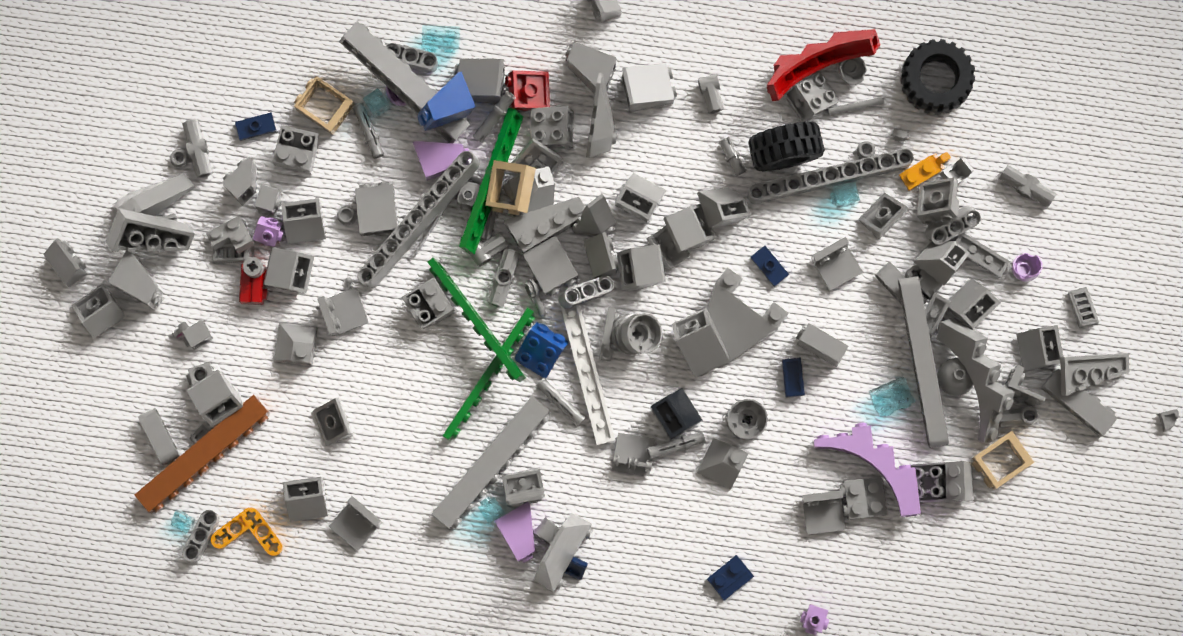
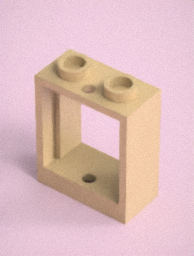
(340, 114)
(524, 188)
(1019, 451)

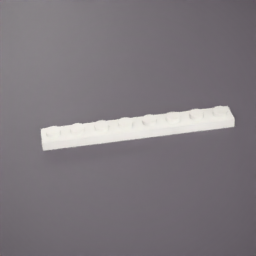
(588, 374)

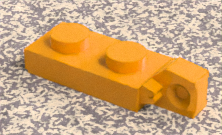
(924, 170)

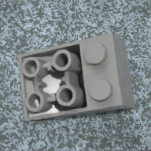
(944, 482)

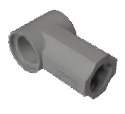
(710, 88)
(488, 249)
(1016, 417)

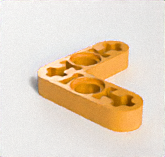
(245, 526)

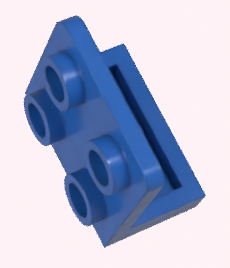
(541, 349)

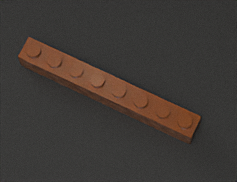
(202, 454)

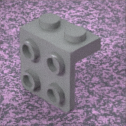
(523, 487)

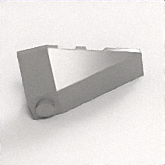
(602, 122)
(155, 197)
(595, 218)

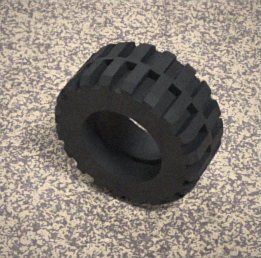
(944, 53)
(786, 146)

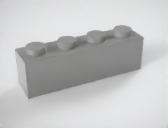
(1082, 405)

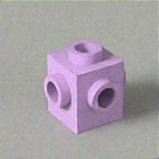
(268, 231)
(817, 612)

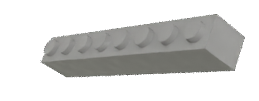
(396, 75)
(491, 462)

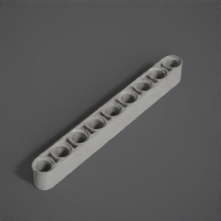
(837, 170)
(427, 217)
(923, 362)

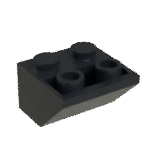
(676, 414)

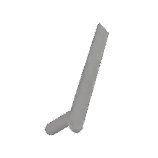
(476, 178)

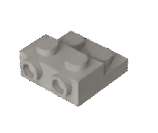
(938, 201)
(863, 498)

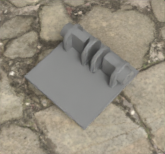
(632, 454)

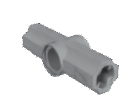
(197, 148)
(1027, 186)
(507, 266)

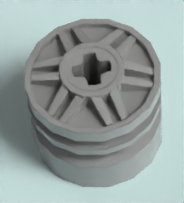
(636, 334)
(757, 423)

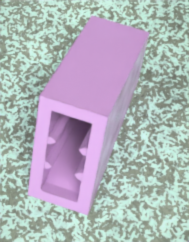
(437, 156)
(518, 532)

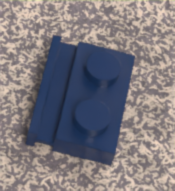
(730, 577)

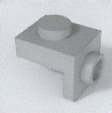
(960, 170)

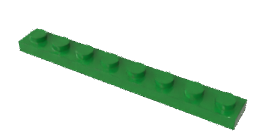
(501, 152)
(480, 326)
(485, 381)

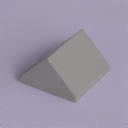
(882, 215)
(332, 422)

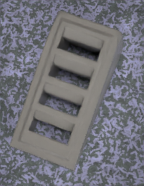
(241, 256)
(1094, 318)

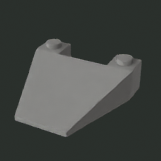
(738, 323)
(562, 551)

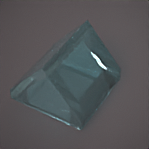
(182, 521)

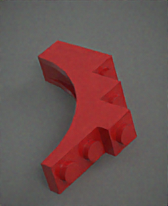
(816, 56)

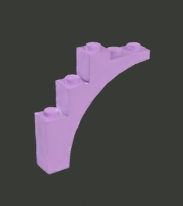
(860, 444)

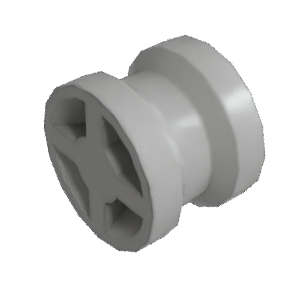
(257, 269)

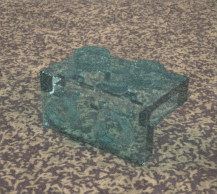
(440, 38)
(891, 397)

